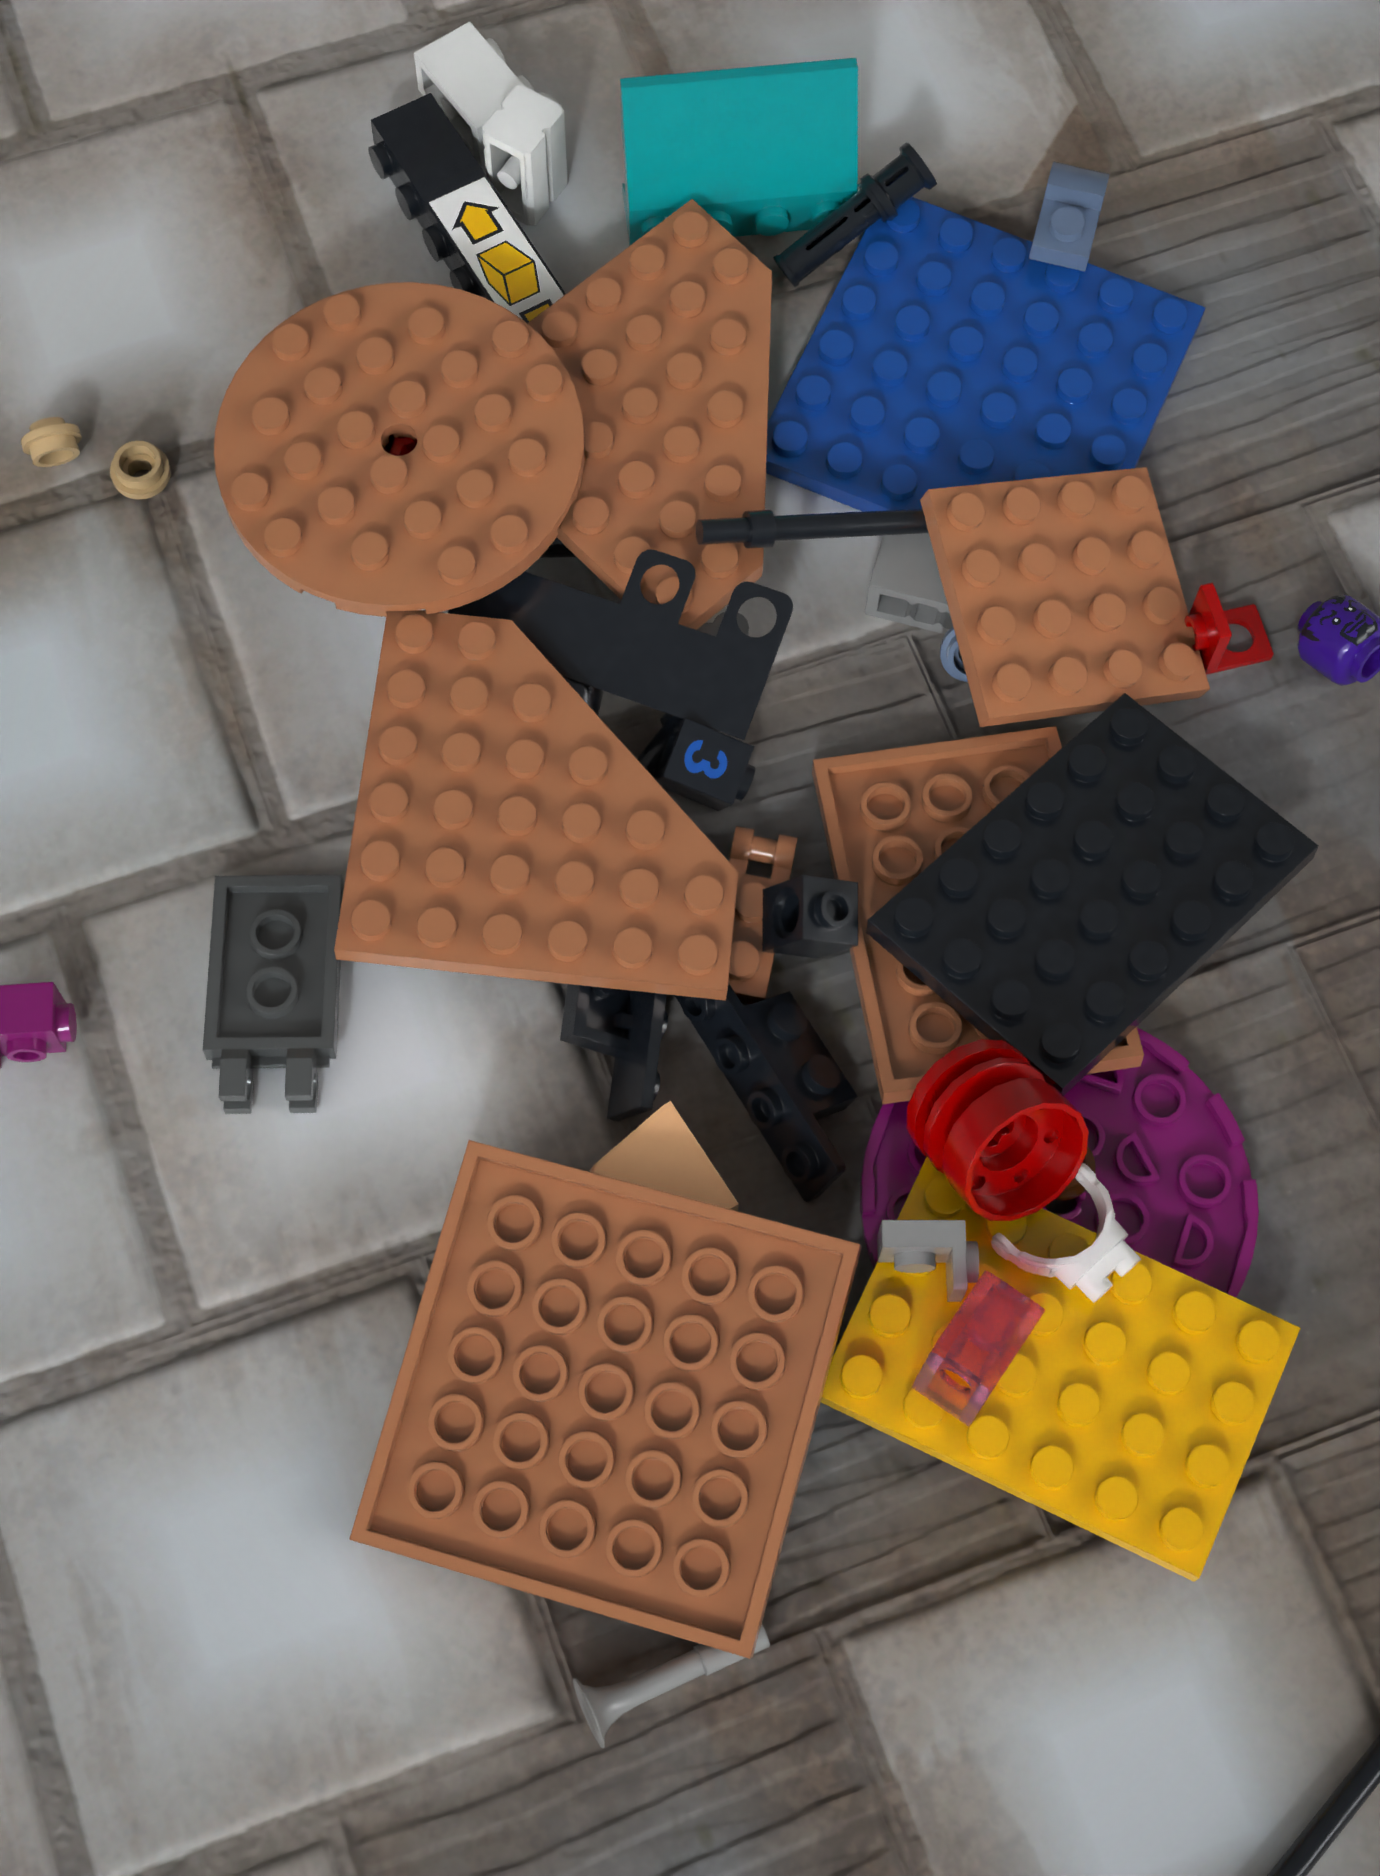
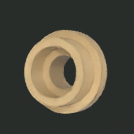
(51, 442)
(135, 457)

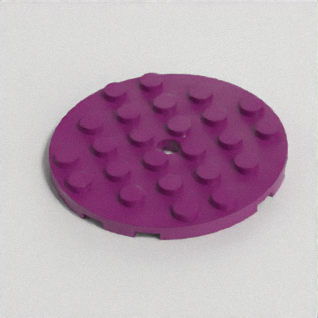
(1157, 1148)

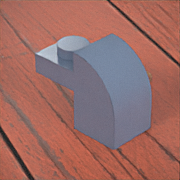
(1069, 216)

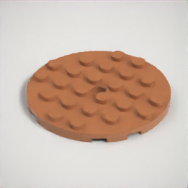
(415, 530)

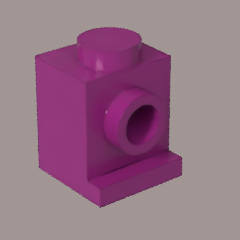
(34, 1021)

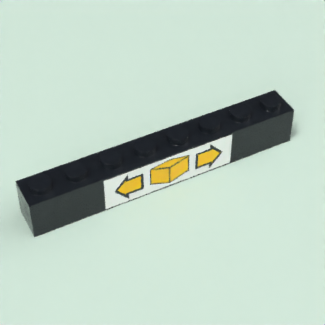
(460, 209)

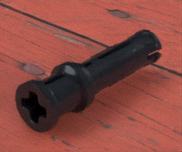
(875, 200)

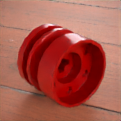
(997, 1130)

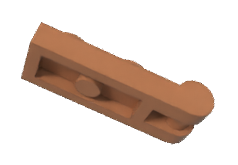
(749, 966)

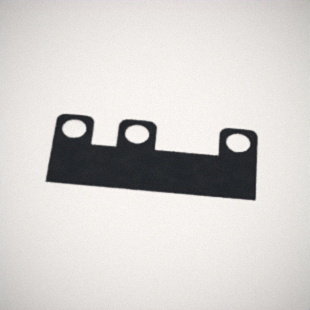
(642, 649)

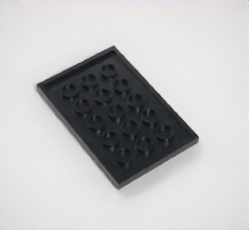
(1091, 892)

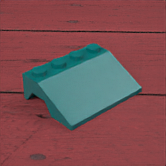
(747, 144)

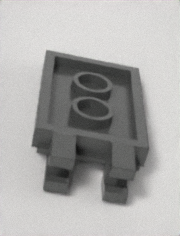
(273, 984)

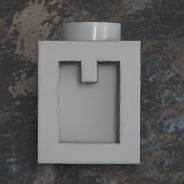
(920, 1244)

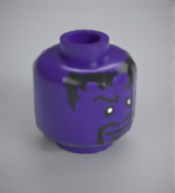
(1340, 640)

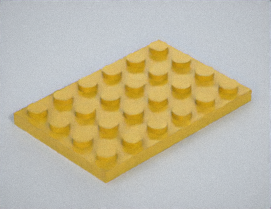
(1113, 1407)

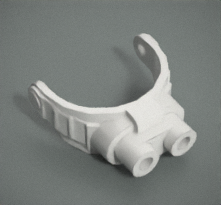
(1091, 1266)

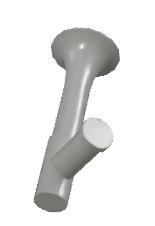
(608, 1703)

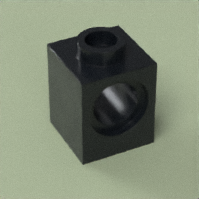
(810, 916)

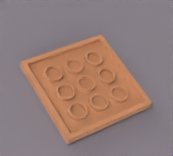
(1063, 595)

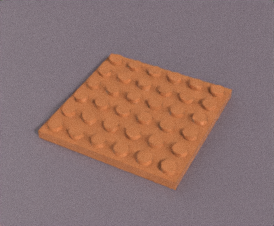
(608, 1397)

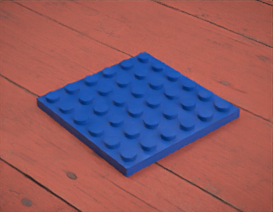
(972, 367)

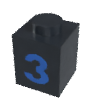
(705, 765)

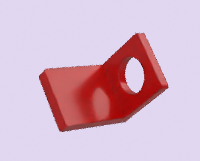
(1213, 632)

